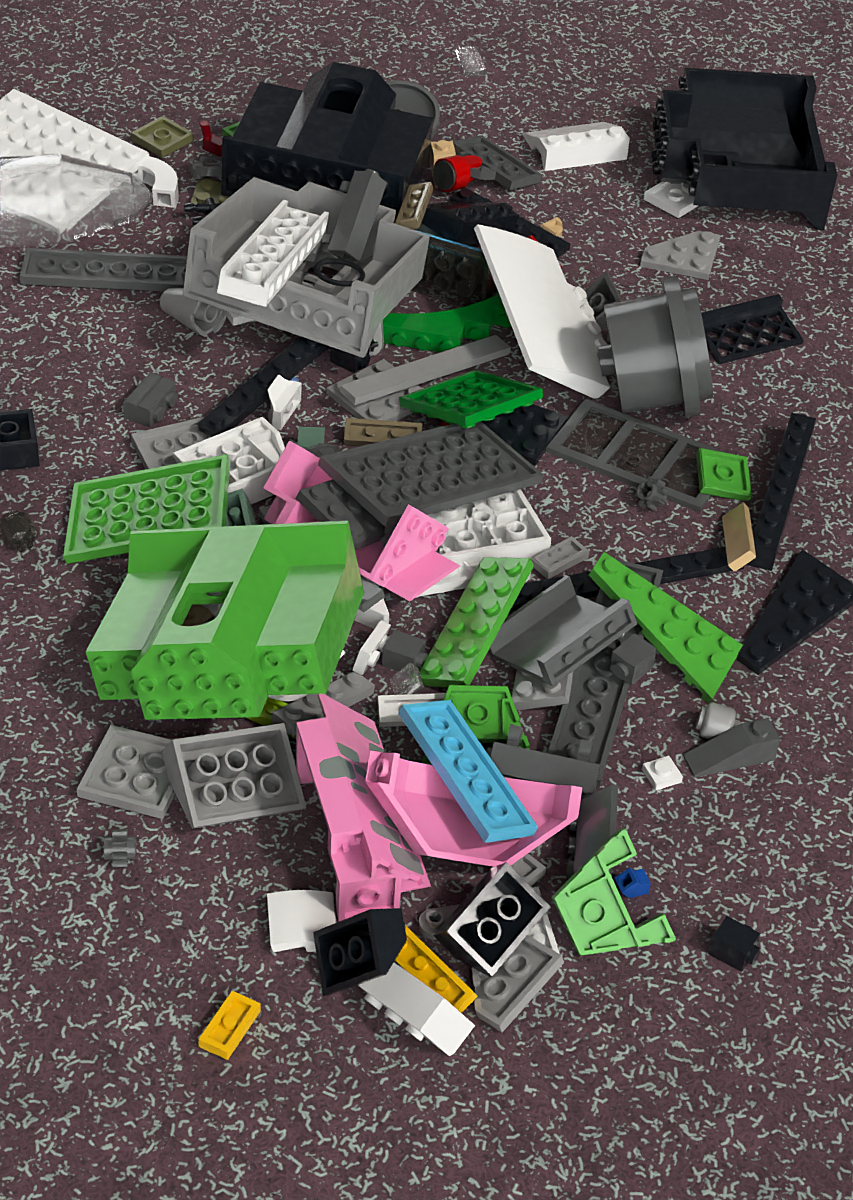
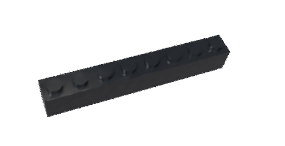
(781, 490)

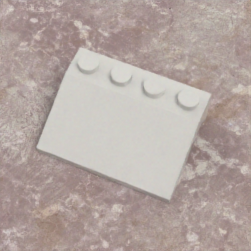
(579, 145)
(252, 455)

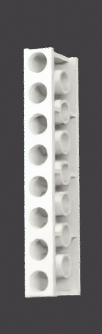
(271, 254)

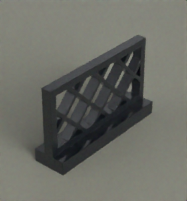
(739, 317)

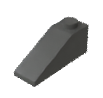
(736, 748)

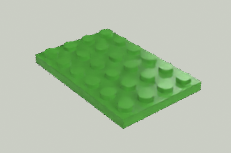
(148, 499)

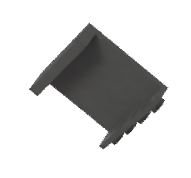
(559, 632)

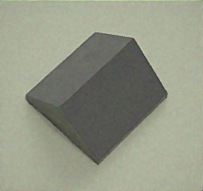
(599, 293)

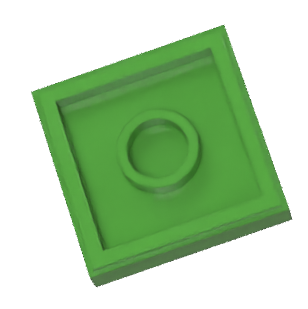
(723, 474)

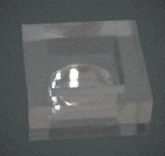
(407, 681)

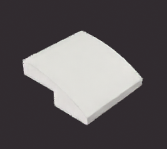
(296, 916)

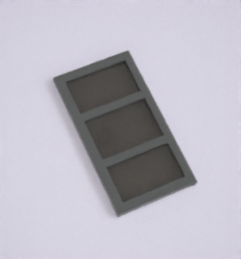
(631, 451)

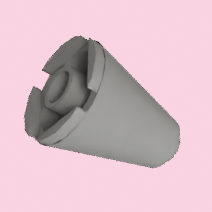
(192, 313)

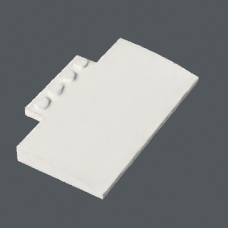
(545, 311)
(487, 528)

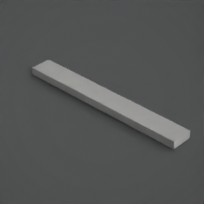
(424, 370)

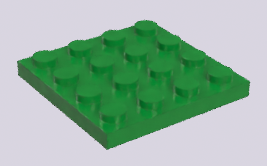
(471, 398)

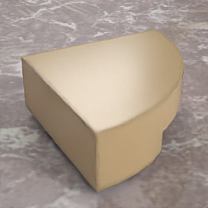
(553, 226)

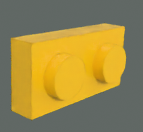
(229, 1025)

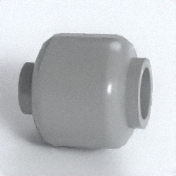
(715, 720)

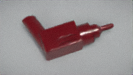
(211, 142)

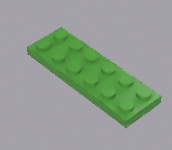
(475, 621)

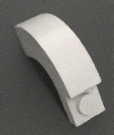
(162, 179)

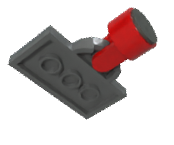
(482, 160)

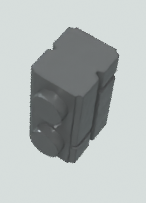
(150, 400)

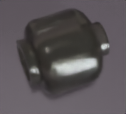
(17, 531)

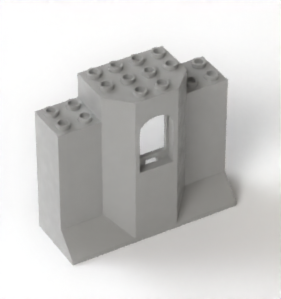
(320, 312)

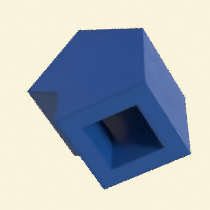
(633, 882)

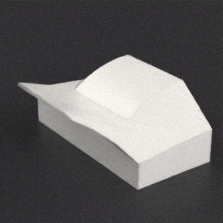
(284, 399)

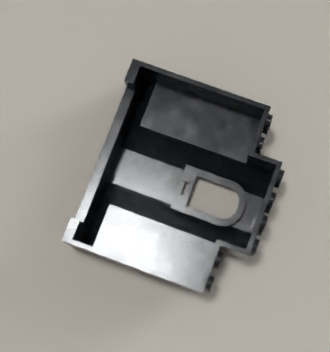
(756, 128)
(326, 134)

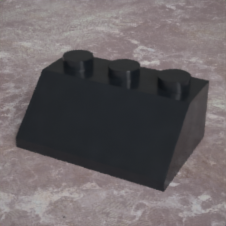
(492, 920)
(358, 948)

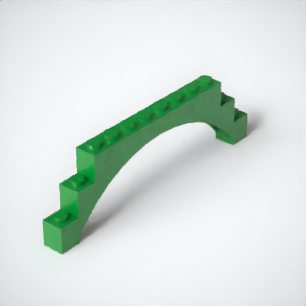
(445, 329)

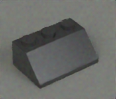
(592, 827)

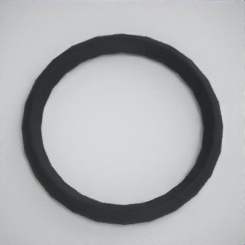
(338, 261)

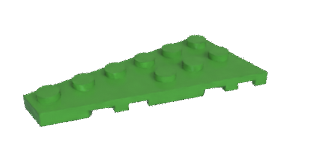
(676, 631)

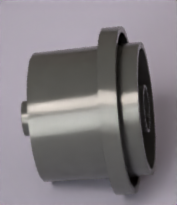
(658, 350)

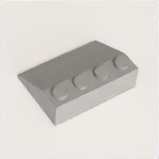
(234, 775)

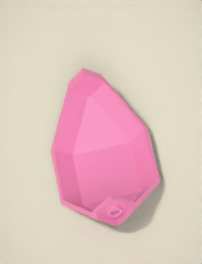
(439, 827)

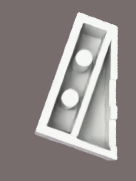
(419, 1007)

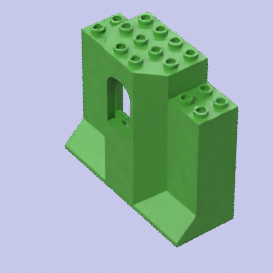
(279, 629)

